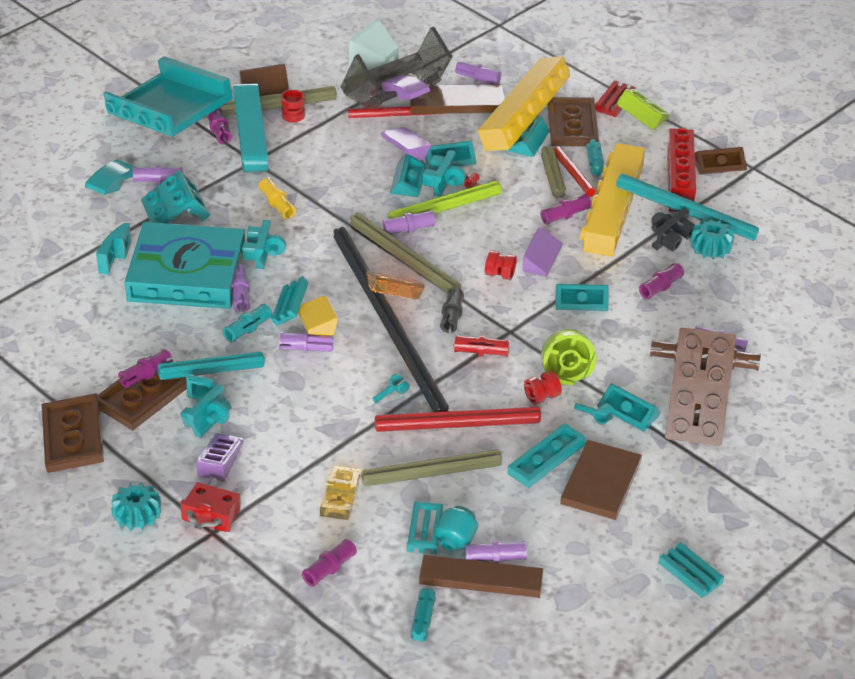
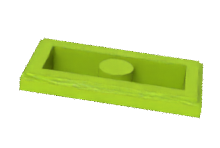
(642, 108)

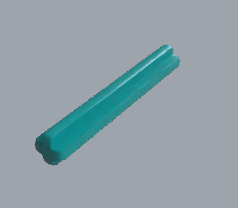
(211, 365)

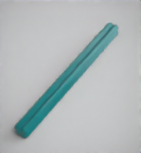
(677, 203)

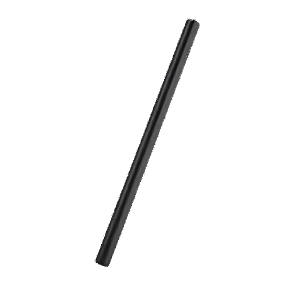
(391, 323)

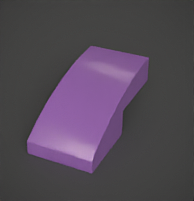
(405, 86)

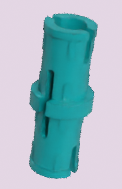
(247, 323)

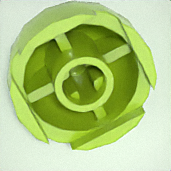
(569, 355)

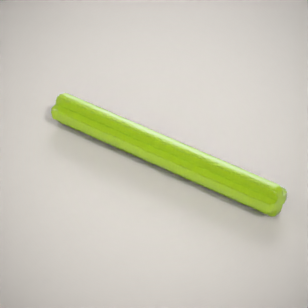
(451, 200)

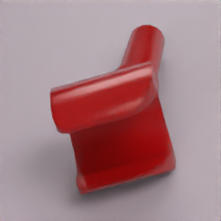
(471, 180)

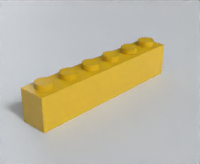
(524, 103)
(612, 203)

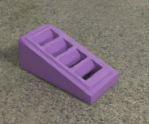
(218, 466)

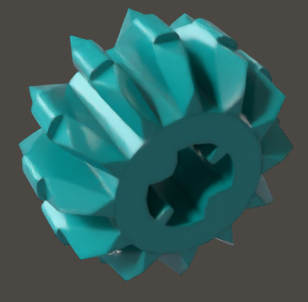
(712, 239)
(136, 506)

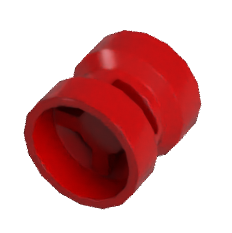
(292, 105)
(500, 265)
(542, 387)

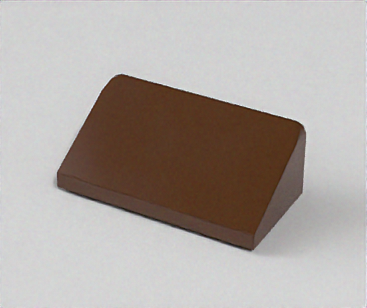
(269, 79)
(720, 160)

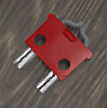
(211, 505)

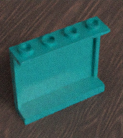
(172, 98)

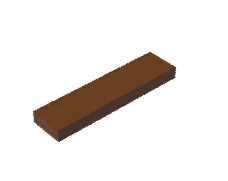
(481, 576)

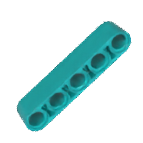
(250, 128)

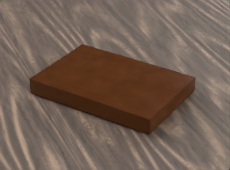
(572, 121)
(139, 401)
(72, 433)
(601, 479)

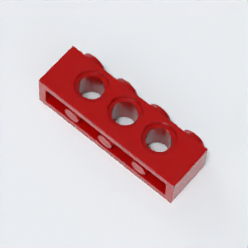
(681, 163)

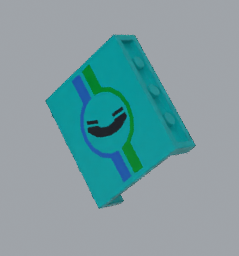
(184, 265)

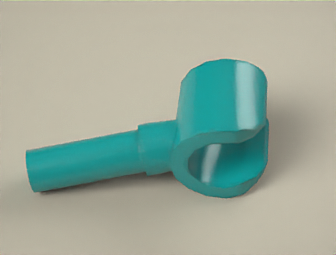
(394, 381)
(600, 415)

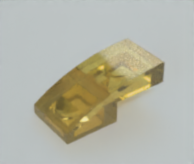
(340, 493)

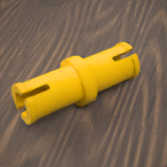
(277, 198)

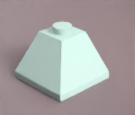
(373, 46)

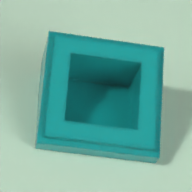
(197, 385)

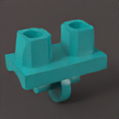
(443, 173)
(261, 243)
(208, 411)

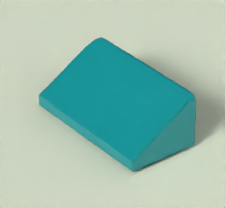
(531, 139)
(464, 153)
(408, 177)
(582, 297)
(629, 407)

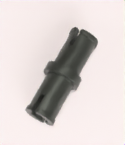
(452, 310)

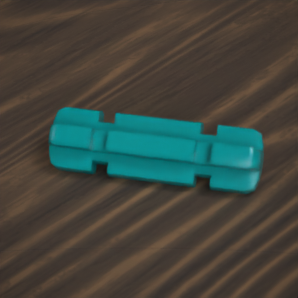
(595, 158)
(423, 614)

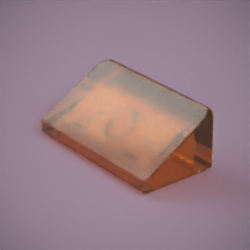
(394, 285)

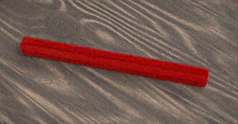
(457, 419)

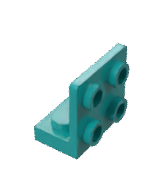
(173, 198)

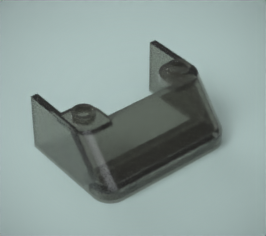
(425, 65)

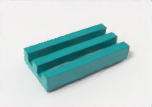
(289, 301)
(423, 544)
(694, 568)

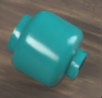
(456, 528)

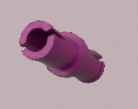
(219, 126)
(565, 209)
(661, 280)
(144, 368)
(329, 562)

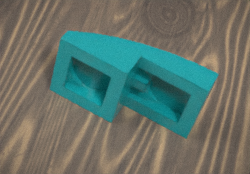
(109, 177)
(114, 246)

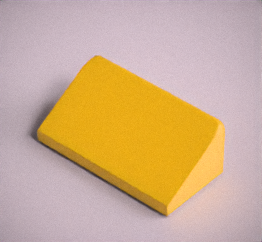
(318, 316)

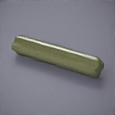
(553, 171)

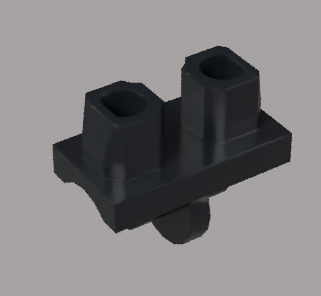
(668, 228)

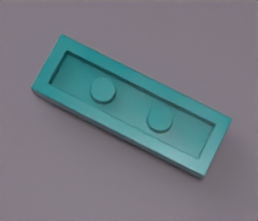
(546, 455)

